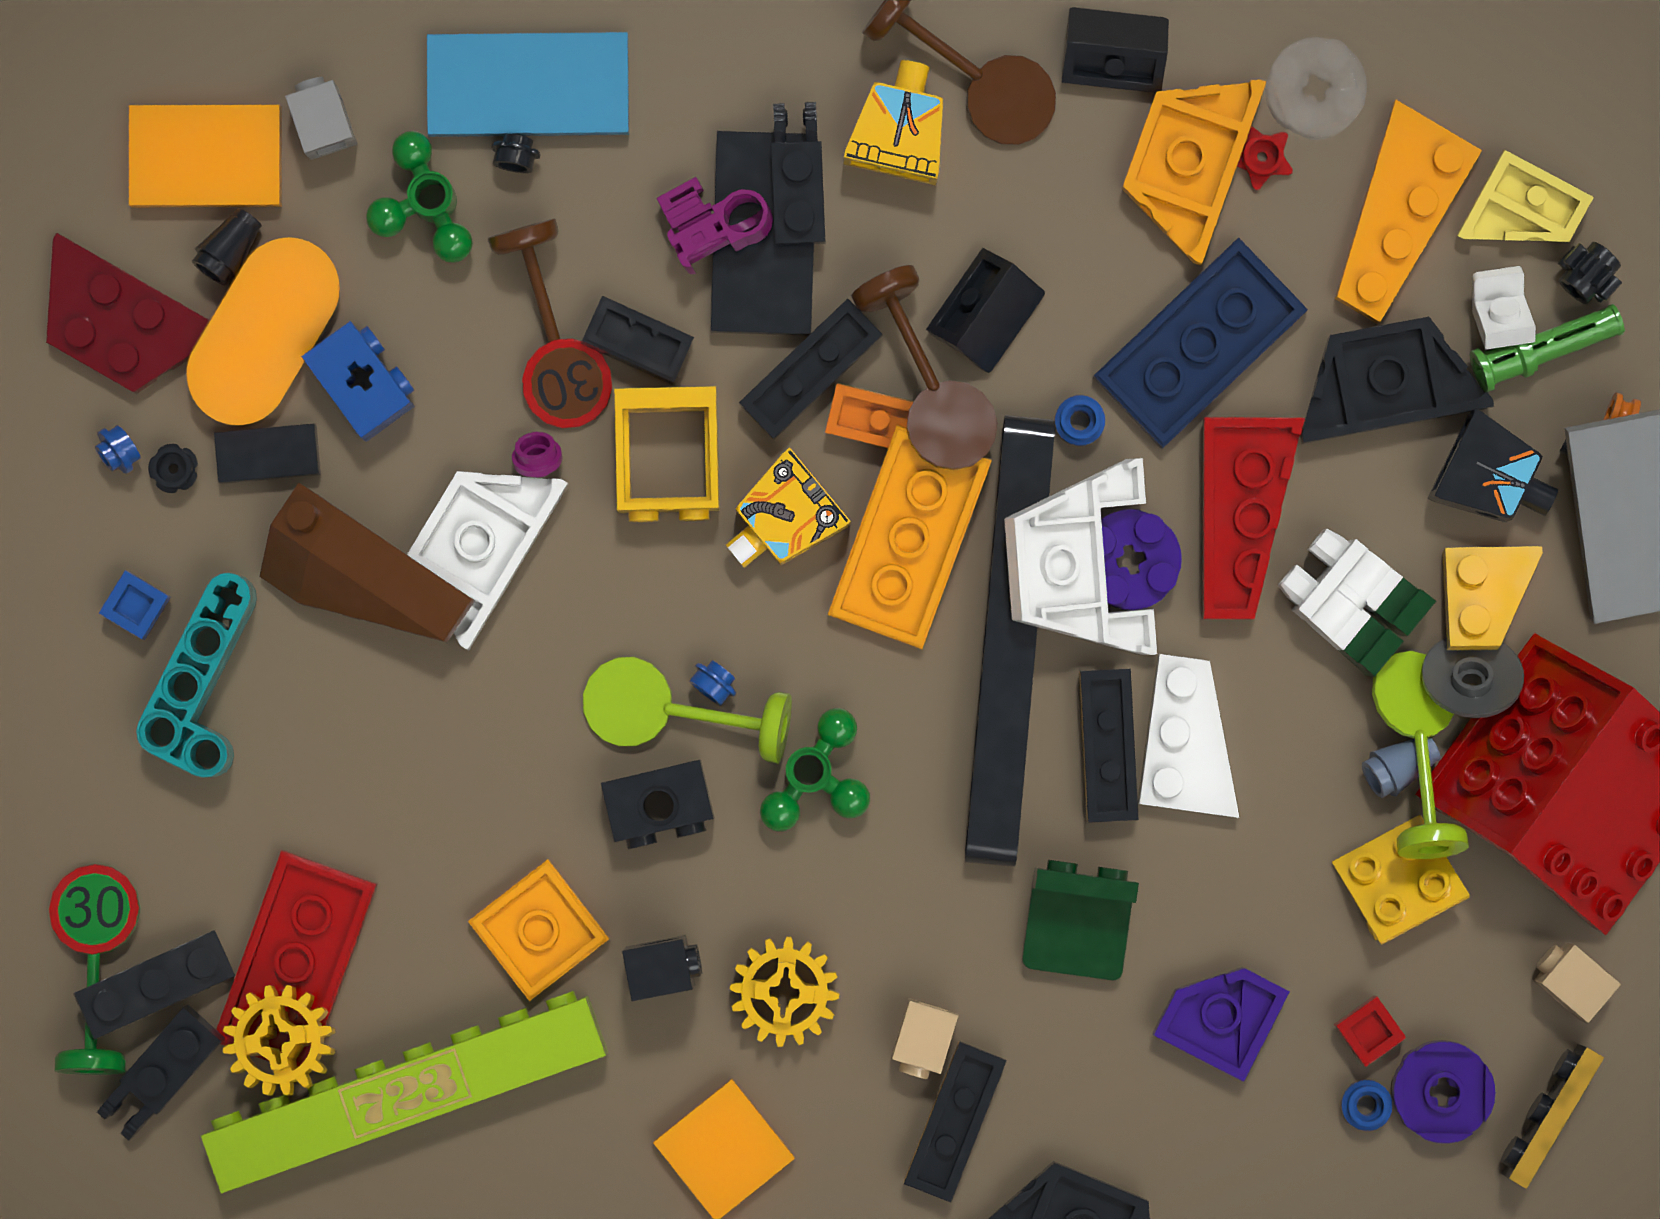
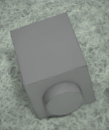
(320, 118)

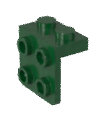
(1078, 921)

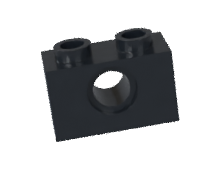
(627, 798)
(661, 967)

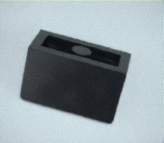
(1115, 50)
(986, 309)

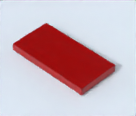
(300, 940)

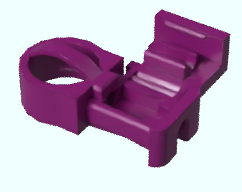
(699, 227)

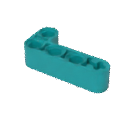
(207, 671)

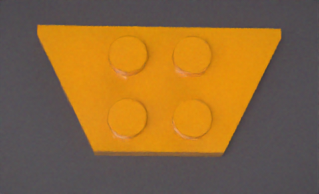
(1190, 159)

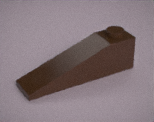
(347, 569)

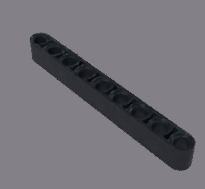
(1006, 657)

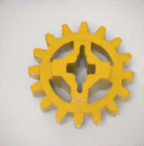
(808, 992)
(276, 1017)

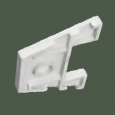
(1060, 563)

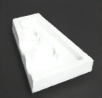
(1185, 742)

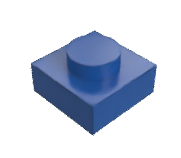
(134, 605)

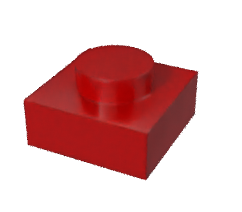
(1370, 1031)

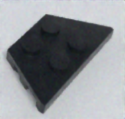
(1388, 380)
(1070, 1194)

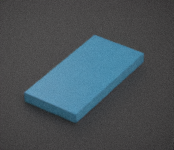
(527, 84)

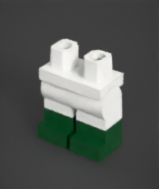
(1346, 586)

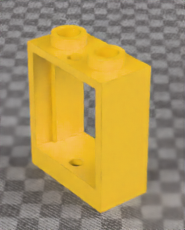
(666, 400)

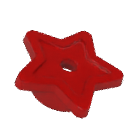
(1275, 163)

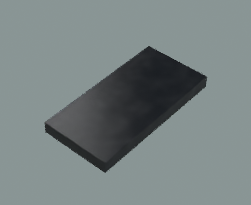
(762, 284)

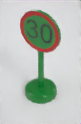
(93, 915)

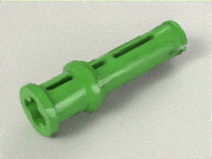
(1523, 359)

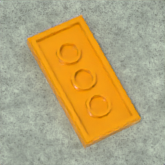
(907, 543)

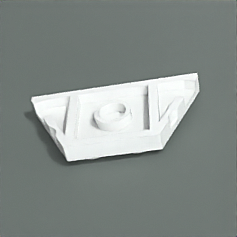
(483, 536)

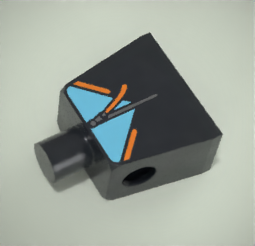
(1491, 472)

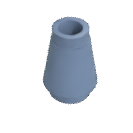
(1395, 767)

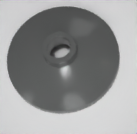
(1494, 672)

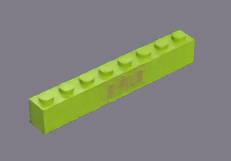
(404, 1093)

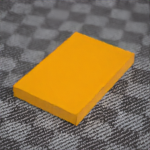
(205, 156)

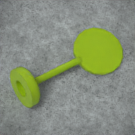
(631, 703)
(1412, 713)

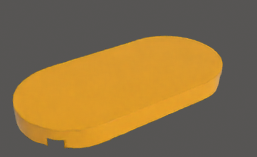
(262, 331)

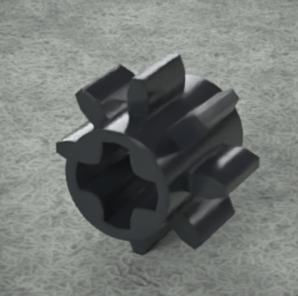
(1589, 273)

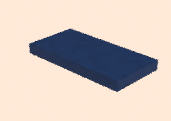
(1200, 343)

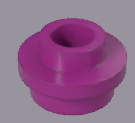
(536, 455)

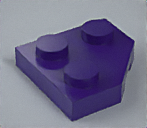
(1223, 1019)

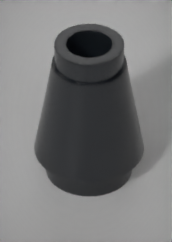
(227, 247)

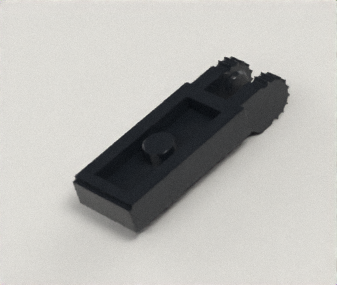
(797, 181)
(164, 1068)

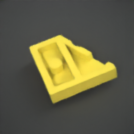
(1524, 205)

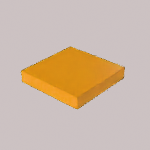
(539, 929)
(724, 1149)

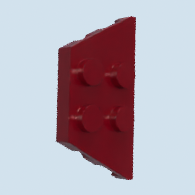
(115, 319)

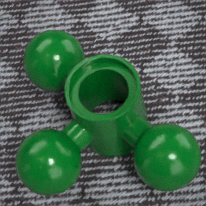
(388, 216)
(847, 797)

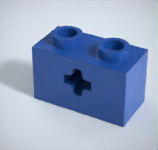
(334, 365)

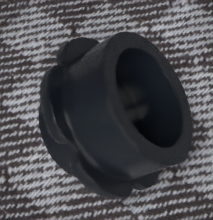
(515, 153)
(169, 455)

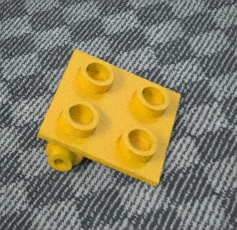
(1398, 890)

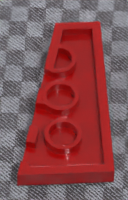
(1242, 500)

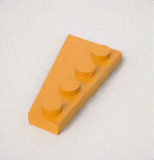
(1407, 196)

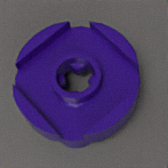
(1156, 574)
(1463, 1112)

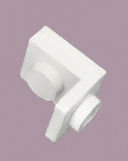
(1502, 308)

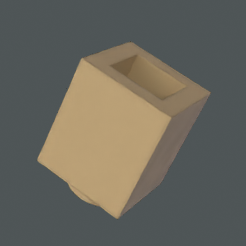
(1575, 981)
(923, 1038)

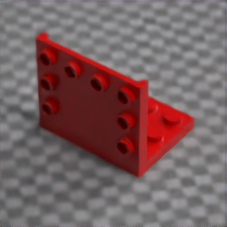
(1564, 782)

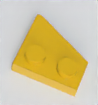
(1484, 592)

